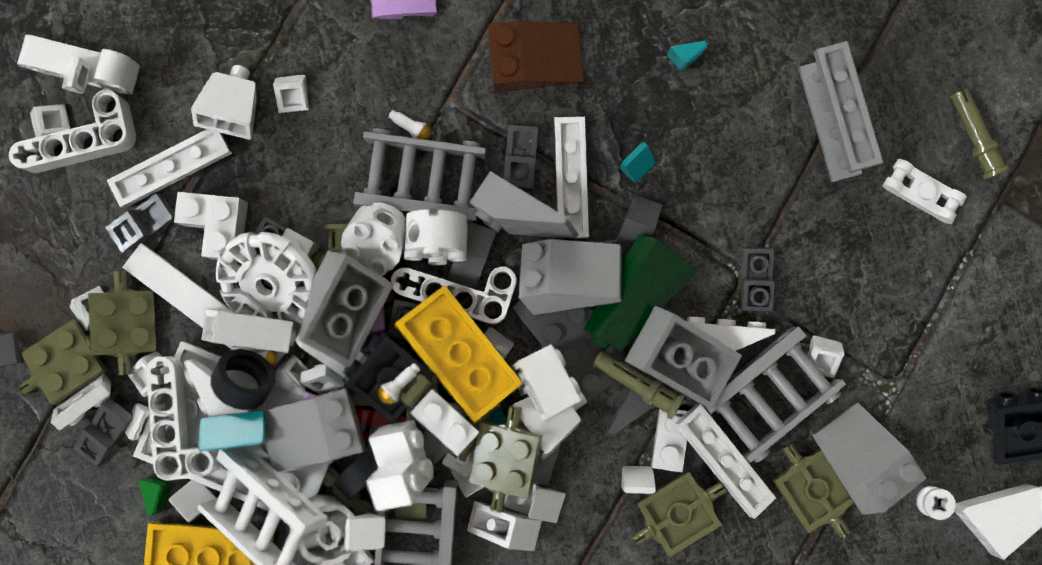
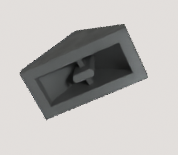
(639, 219)

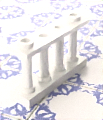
(276, 493)

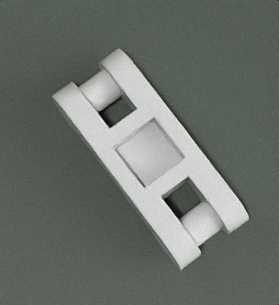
(924, 191)

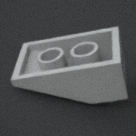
(516, 212)
(569, 275)
(342, 307)
(683, 357)
(313, 430)
(868, 460)

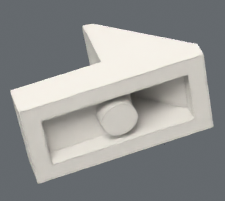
(542, 505)

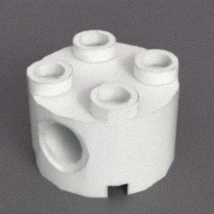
(436, 236)
(375, 237)
(327, 544)

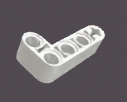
(108, 70)
(74, 138)
(480, 298)
(177, 418)

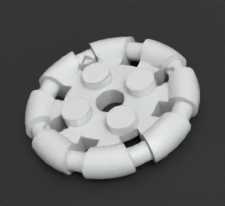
(252, 296)

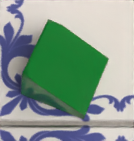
(154, 494)

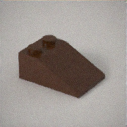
(534, 55)

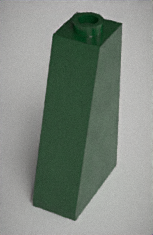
(649, 279)

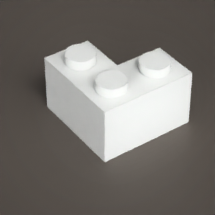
(218, 215)
(547, 382)
(401, 465)

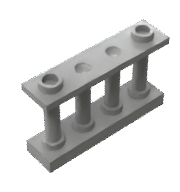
(840, 112)
(402, 199)
(766, 364)
(441, 529)

